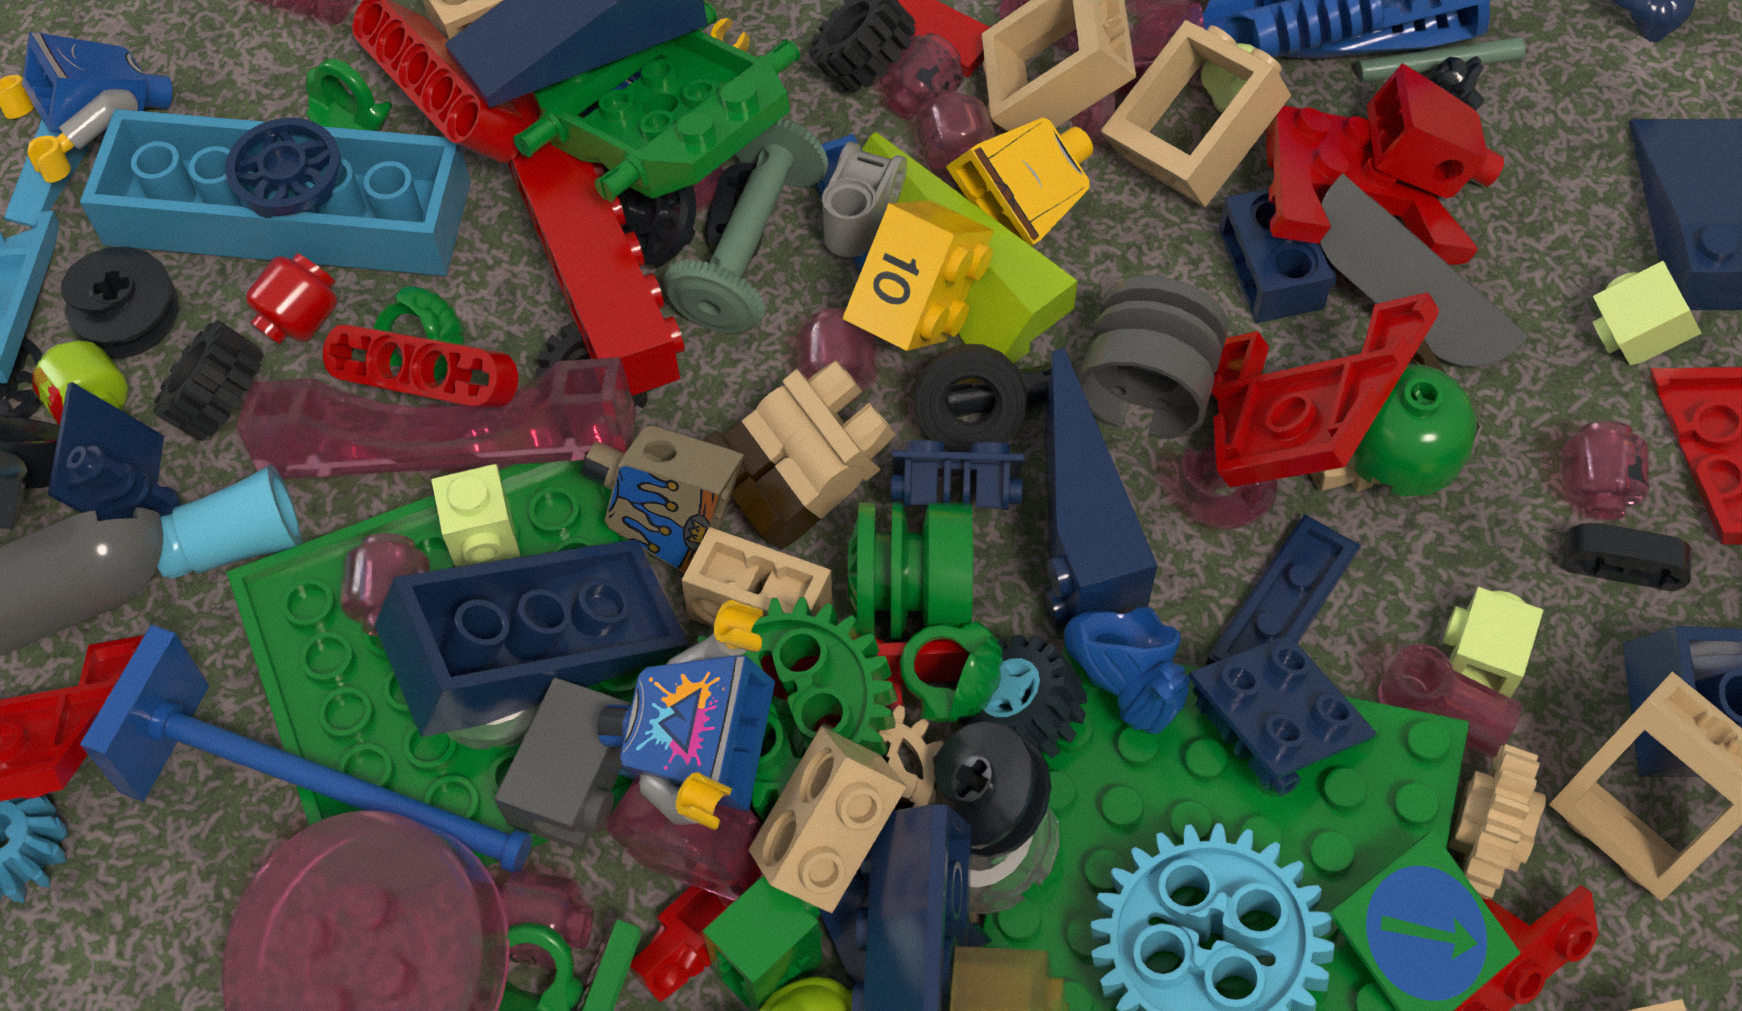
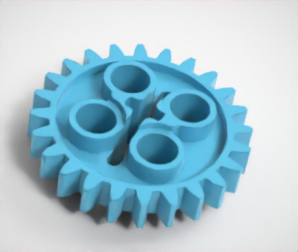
(1235, 884)

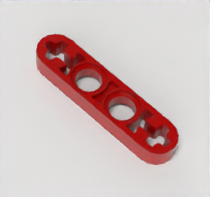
(418, 366)

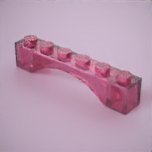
(327, 432)

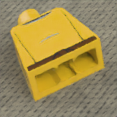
(1026, 176)

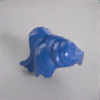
(1132, 660)

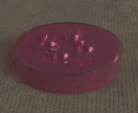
(368, 921)

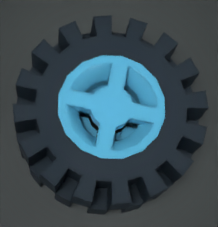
(1052, 690)

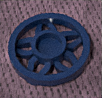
(284, 167)

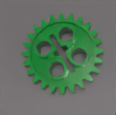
(842, 683)

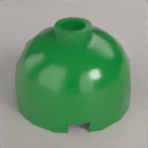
(1419, 434)

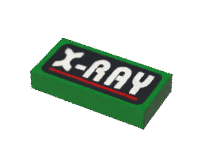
(609, 967)

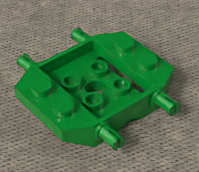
(672, 122)

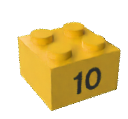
(919, 274)

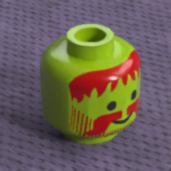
(83, 365)

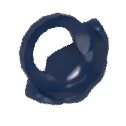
(1657, 17)

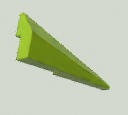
(1020, 288)

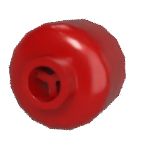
(291, 299)

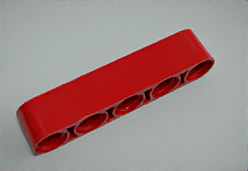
(420, 65)

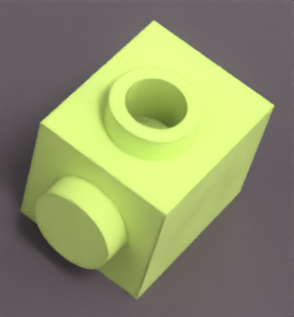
(1644, 314)
(475, 516)
(1493, 639)

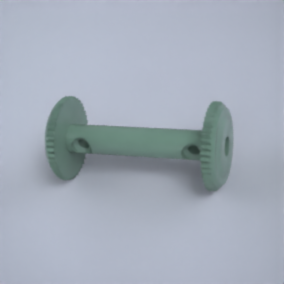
(714, 292)

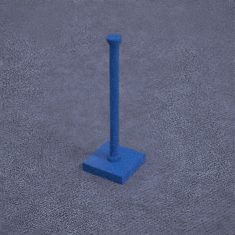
(155, 709)

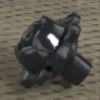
(1459, 79)

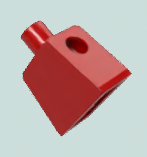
(1428, 136)

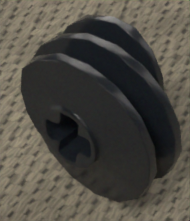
(120, 300)
(994, 784)

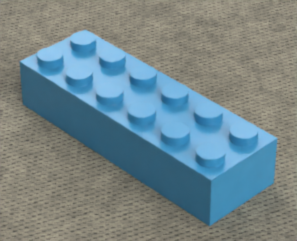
(167, 190)

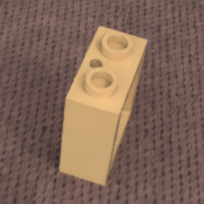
(1072, 85)
(1231, 136)
(1699, 738)

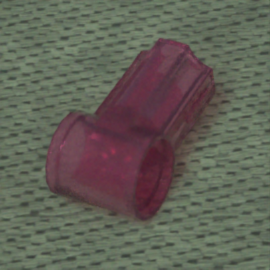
(1450, 695)

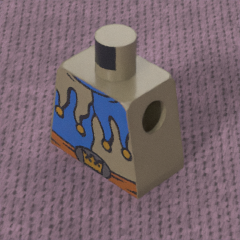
(665, 490)

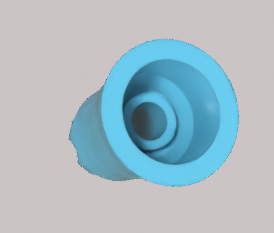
(230, 526)

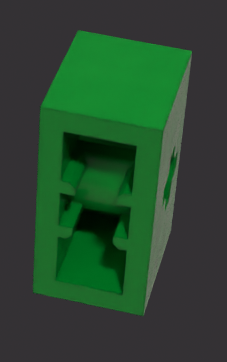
(764, 943)

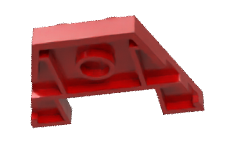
(1314, 150)
(1315, 412)
(46, 728)

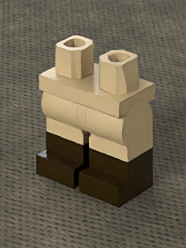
(802, 453)

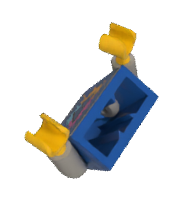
(75, 93)
(697, 723)

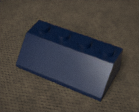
(914, 910)

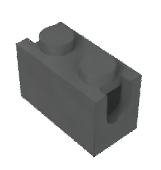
(562, 770)

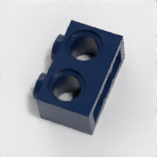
(1267, 261)

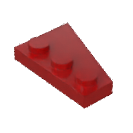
(1707, 424)

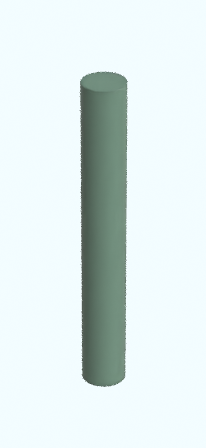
(1426, 61)

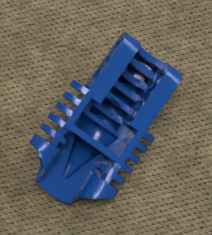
(1348, 26)

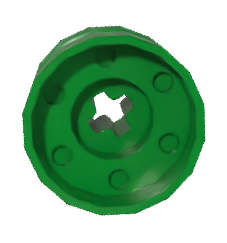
(912, 569)

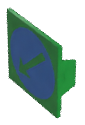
(1424, 930)

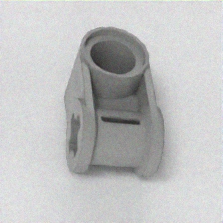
(858, 199)

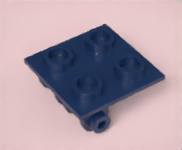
(107, 460)
(990, 462)
(1278, 711)

